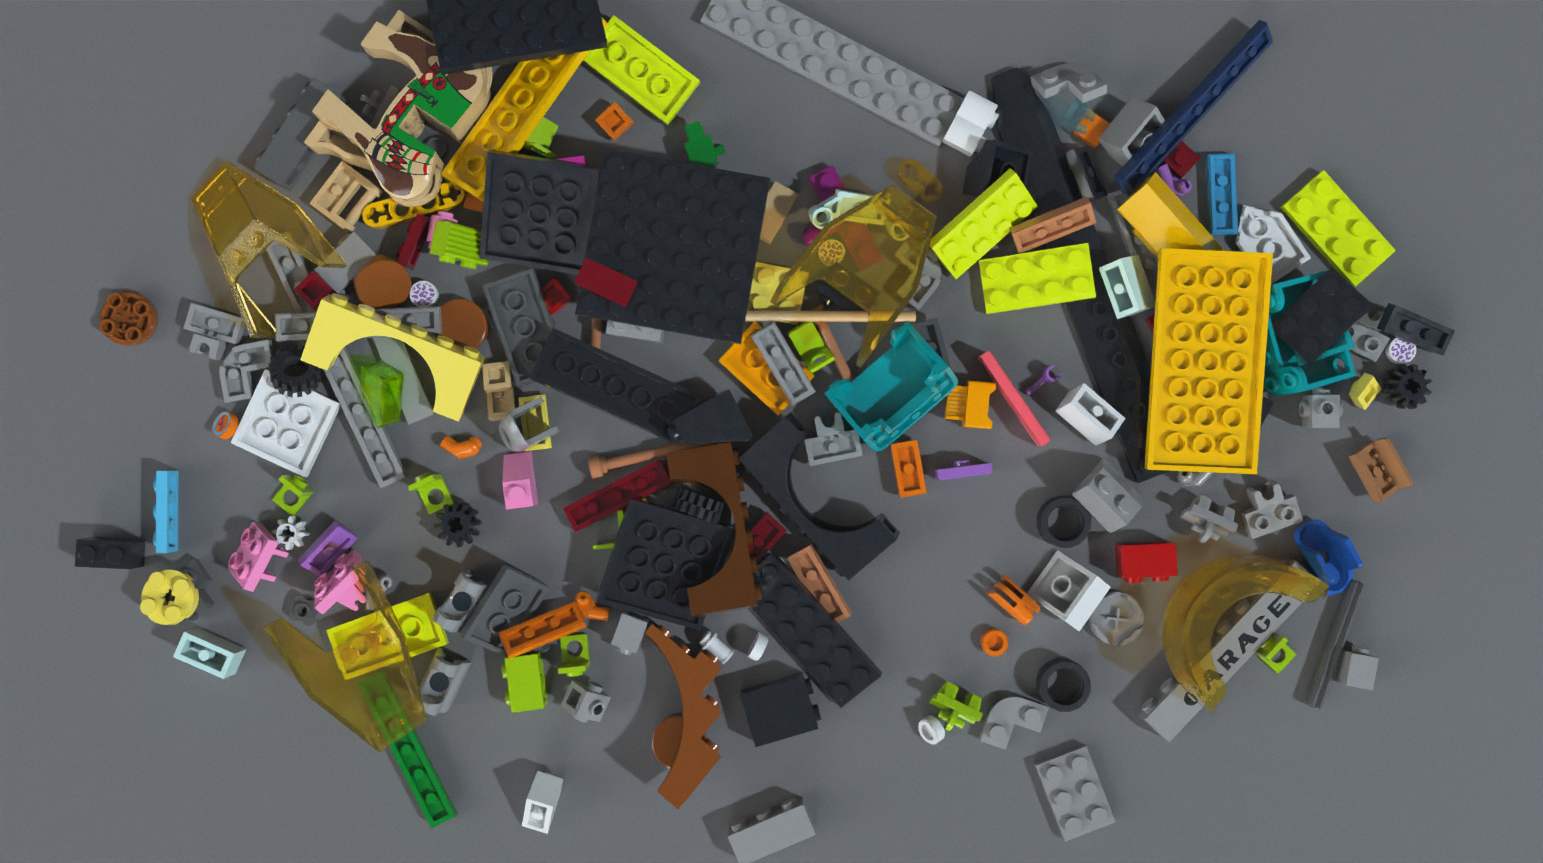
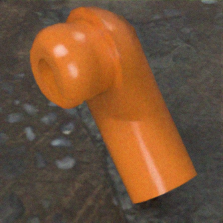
(463, 449)
(589, 609)

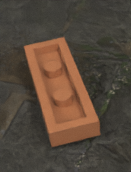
(1053, 225)
(818, 581)

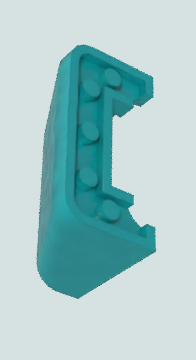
(894, 389)

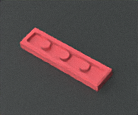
(1013, 398)

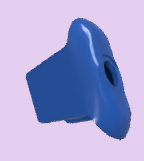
(1341, 554)

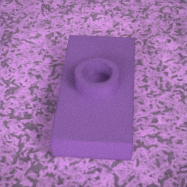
(963, 469)

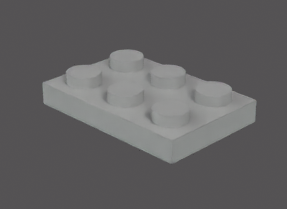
(1074, 792)

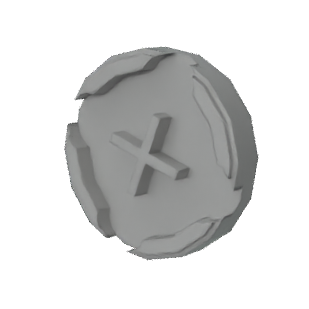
(1117, 619)

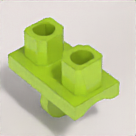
(966, 711)

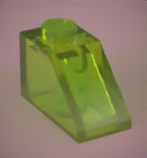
(382, 392)

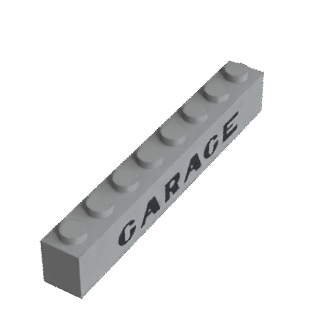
(1230, 649)

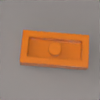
(908, 468)

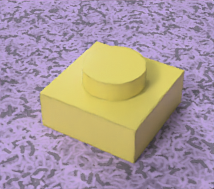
(1364, 391)

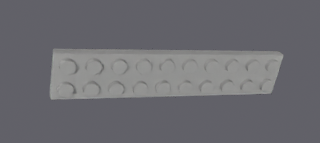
(837, 65)

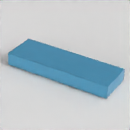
(1221, 194)

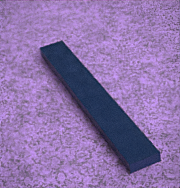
(1194, 108)

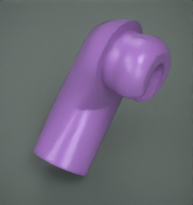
(1177, 185)

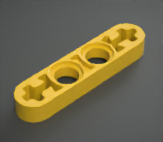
(384, 221)

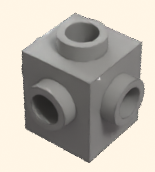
(1320, 410)
(586, 701)

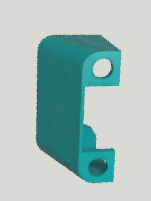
(1282, 369)

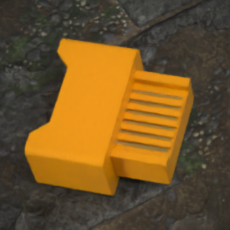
(970, 404)

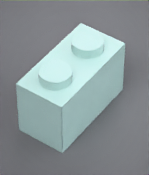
(1127, 286)
(209, 653)

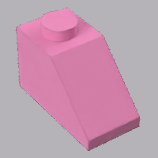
(519, 481)

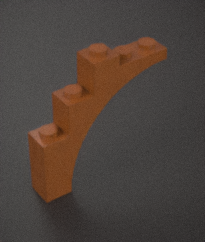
(694, 755)

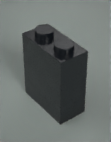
(780, 709)

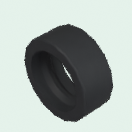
(1084, 522)
(1060, 705)

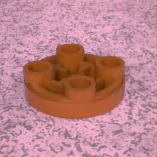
(382, 283)
(128, 318)
(464, 323)
(667, 739)

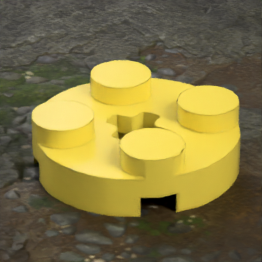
(154, 592)

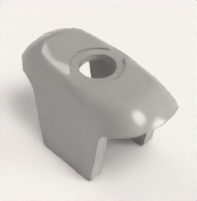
(511, 434)

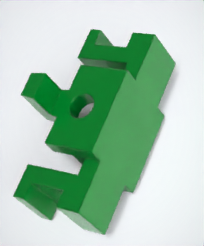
(700, 147)

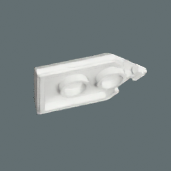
(1271, 233)

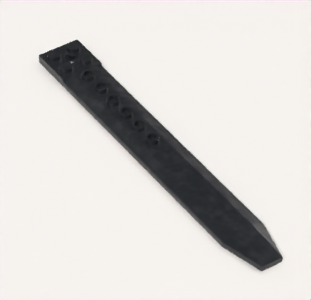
(1108, 342)

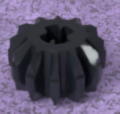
(1417, 386)
(449, 528)

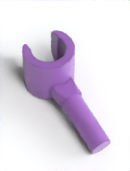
(1043, 380)

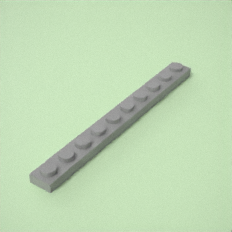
(343, 378)

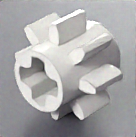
(297, 528)

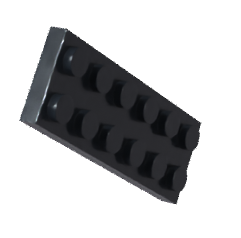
(611, 384)
(812, 632)

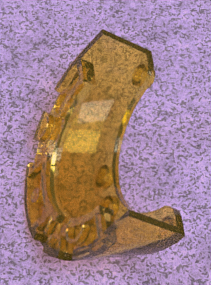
(1203, 600)

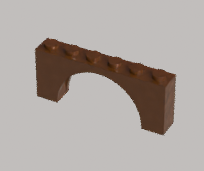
(734, 584)

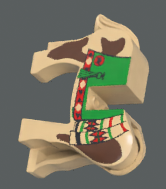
(448, 102)

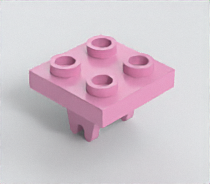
(253, 556)
(340, 584)

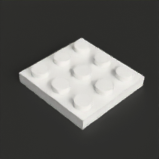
(284, 427)

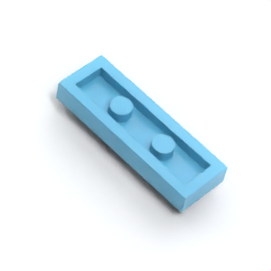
(166, 511)

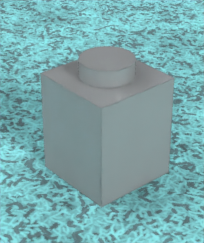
(629, 633)
(1357, 668)

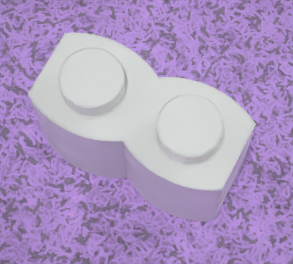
(970, 123)

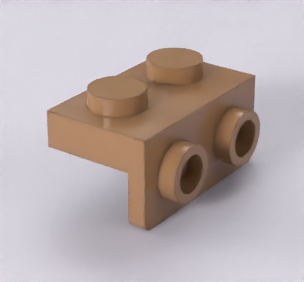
(1380, 469)

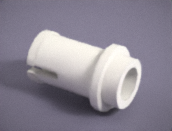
(716, 647)

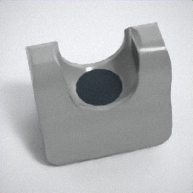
(460, 602)
(442, 683)

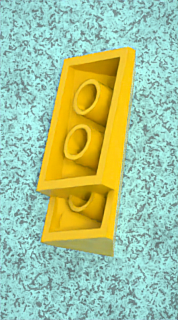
(1164, 220)

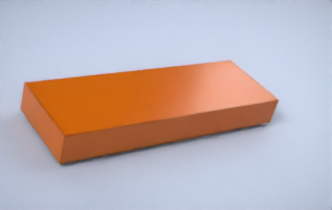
(542, 630)

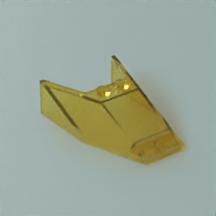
(240, 224)
(870, 257)
(364, 680)

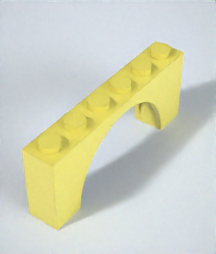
(342, 322)

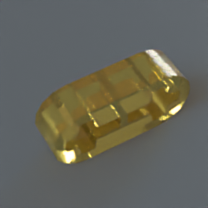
(924, 176)

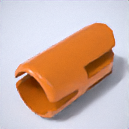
(1021, 605)

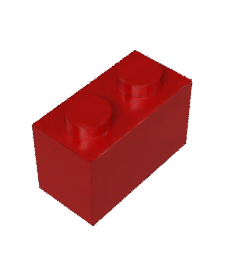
(1146, 560)

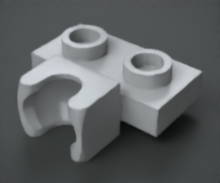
(212, 329)
(1366, 337)
(832, 443)
(1270, 510)

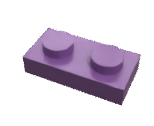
(327, 548)

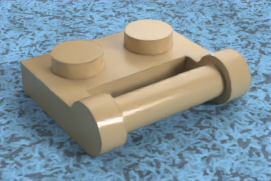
(339, 191)

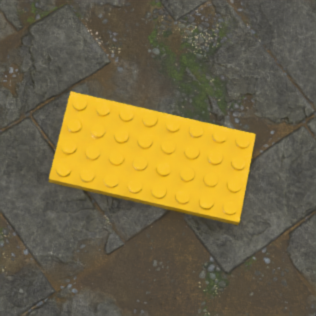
(1208, 360)

